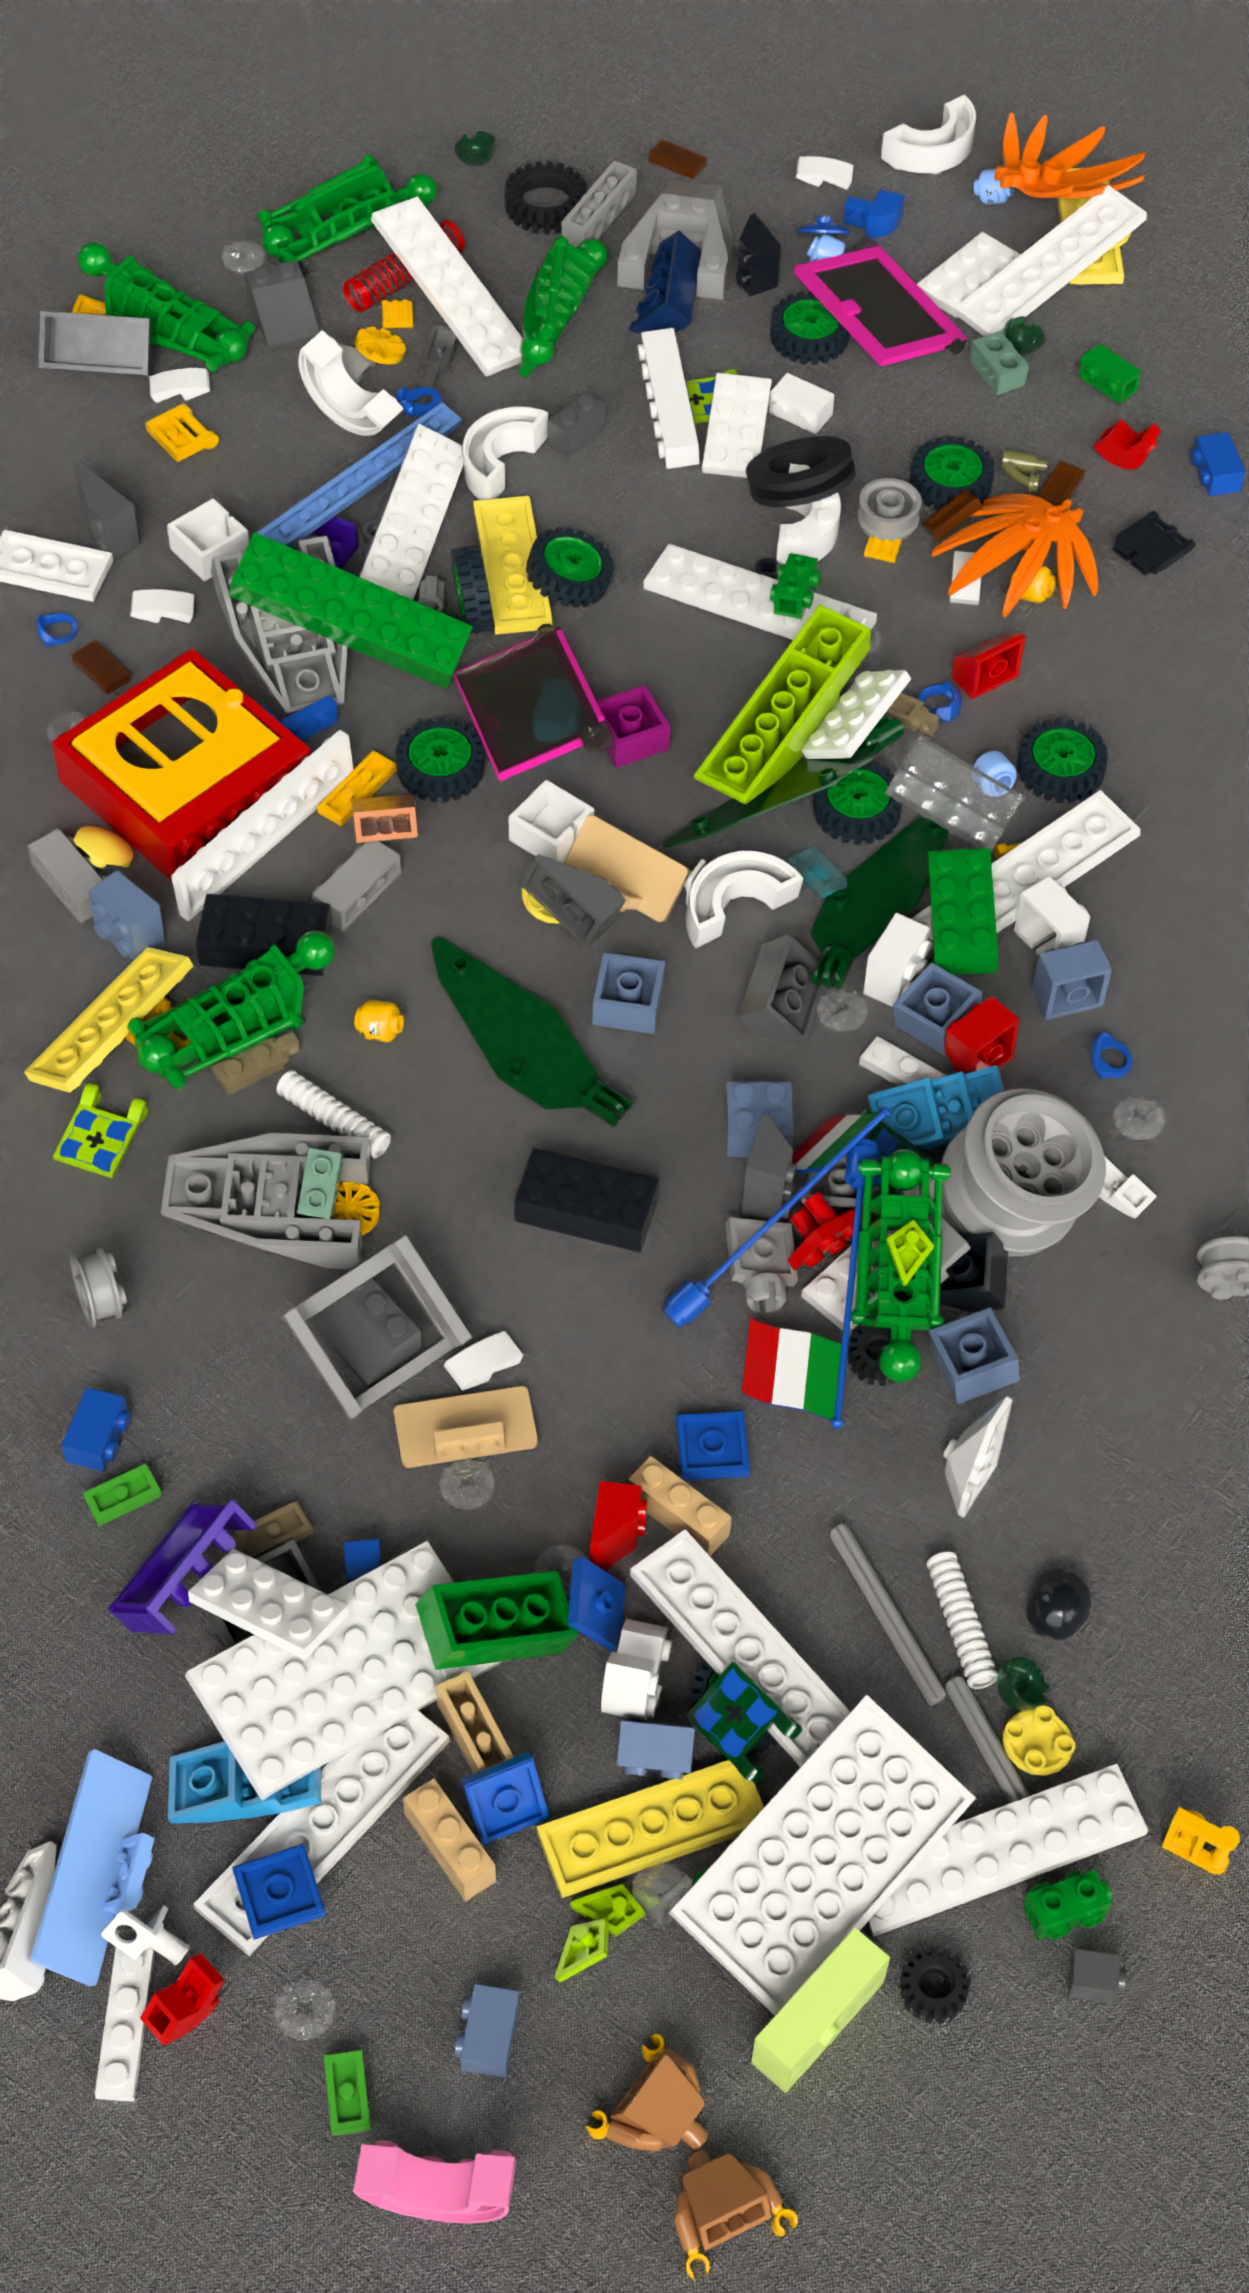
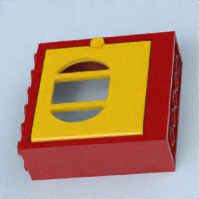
(187, 796)

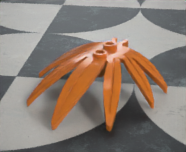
(1050, 178)
(1032, 528)

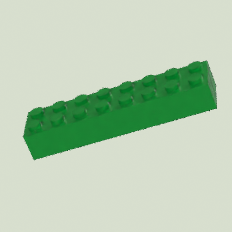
(350, 610)

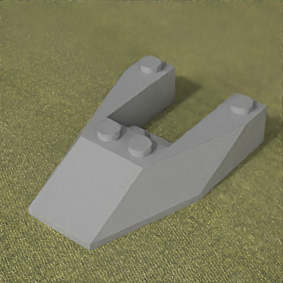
(700, 216)
(289, 659)
(252, 1190)

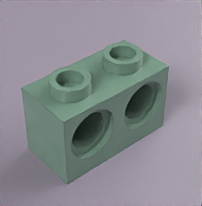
(998, 363)
(320, 1183)

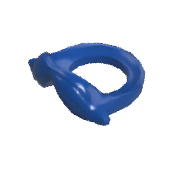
(47, 620)

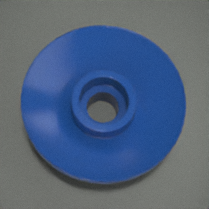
(823, 225)

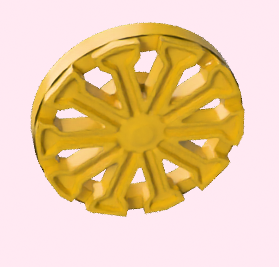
(380, 345)
(354, 1208)

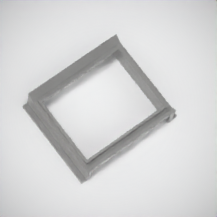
(427, 1293)

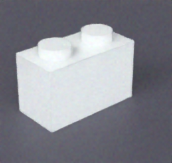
(801, 403)

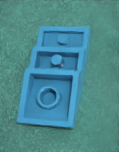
(937, 1109)
(214, 1788)

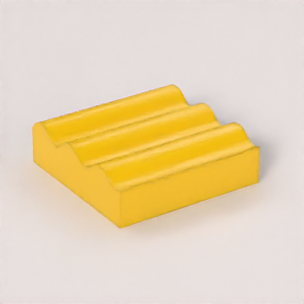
(397, 314)
(882, 549)

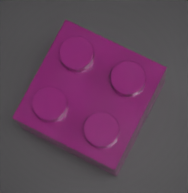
(635, 726)

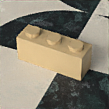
(681, 1506)
(471, 1723)
(449, 1839)

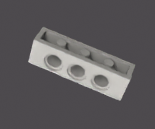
(600, 204)

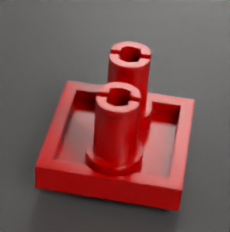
(820, 1237)

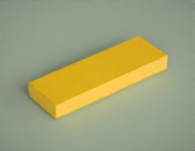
(358, 784)

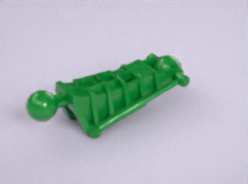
(350, 201)
(555, 297)
(180, 320)
(257, 1001)
(902, 1171)

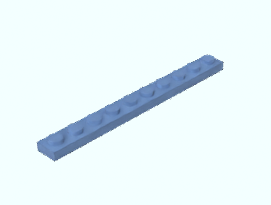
(355, 481)

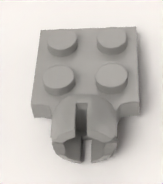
(764, 1265)

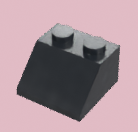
(757, 258)
(977, 1276)

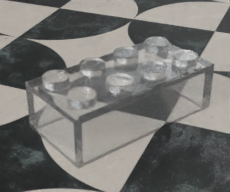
(954, 794)

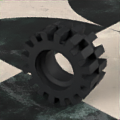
(858, 1353)
(934, 1963)

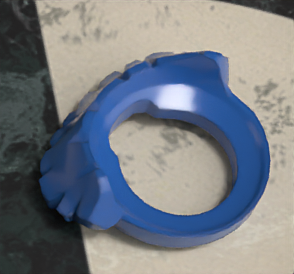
(948, 690)
(1101, 1068)

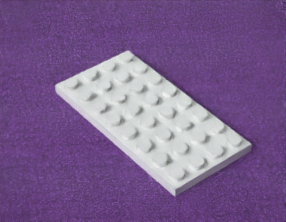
(368, 1674)
(822, 1855)

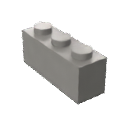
(65, 871)
(358, 882)

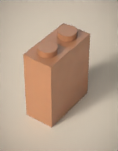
(384, 818)

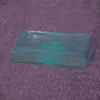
(818, 872)

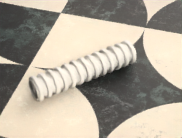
(331, 1112)
(962, 1620)

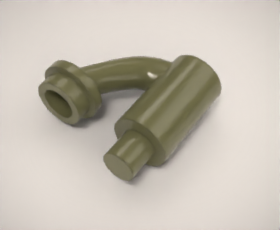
(1017, 462)

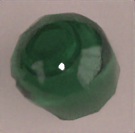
(475, 150)
(1024, 337)
(1021, 1684)

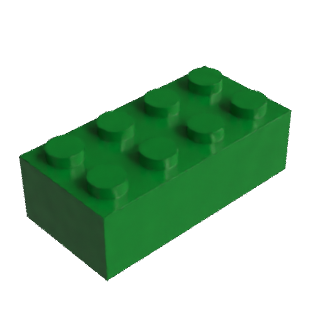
(963, 911)
(495, 1619)

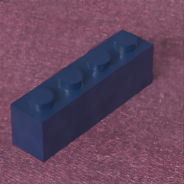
(670, 287)

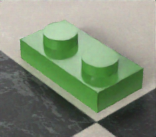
(122, 1494)
(347, 2093)

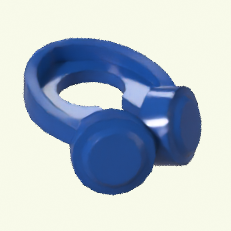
(405, 397)

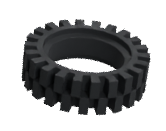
(542, 177)

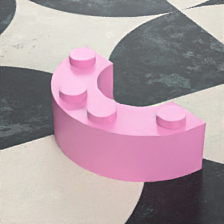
(435, 2189)

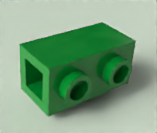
(1109, 373)
(795, 586)
(1067, 1904)

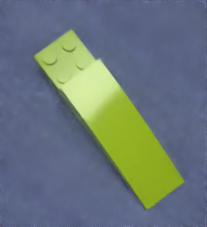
(787, 707)

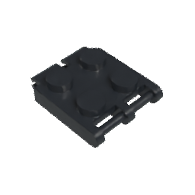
(1151, 546)

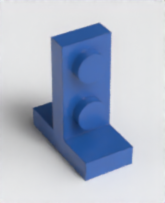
(311, 718)

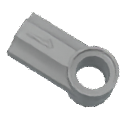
(432, 593)

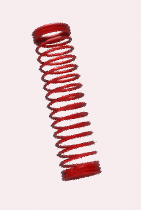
(364, 292)

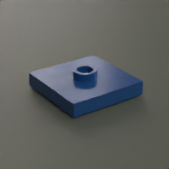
(712, 1445)
(596, 1604)
(505, 1798)
(278, 1891)

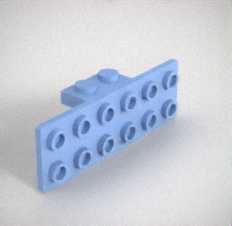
(96, 1869)

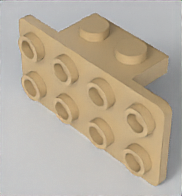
(641, 873)
(465, 1426)

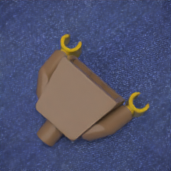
(658, 2105)
(723, 2201)

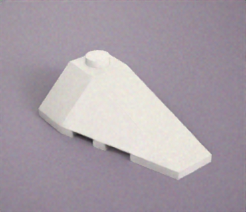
(975, 1455)
(21, 1921)

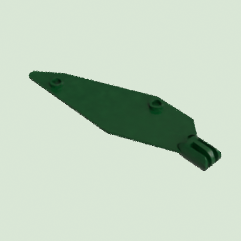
(800, 781)
(875, 892)
(524, 1038)

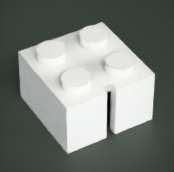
(206, 534)
(548, 822)
(1049, 911)
(897, 959)

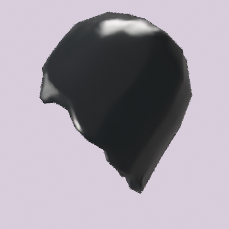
(1058, 1604)

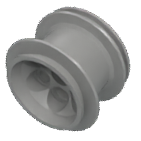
(1038, 1148)

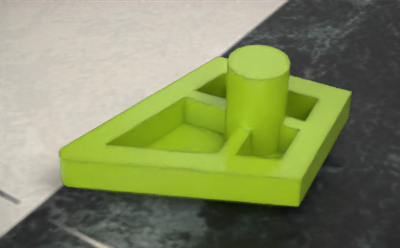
(909, 1250)
(612, 1904)
(584, 1947)

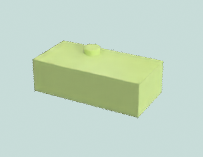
(820, 2010)

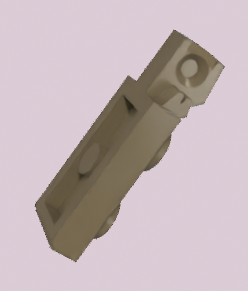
(913, 714)
(255, 1063)
(272, 1532)

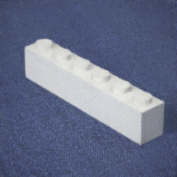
(669, 398)

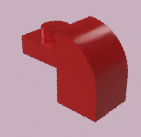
(1124, 447)
(185, 2003)

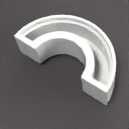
(933, 149)
(338, 394)
(496, 435)
(816, 532)
(735, 876)
(634, 1670)

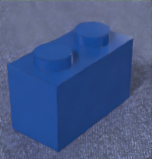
(1218, 464)
(96, 1430)

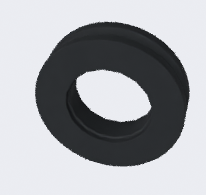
(828, 473)

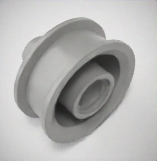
(889, 509)
(1224, 1267)
(97, 1286)

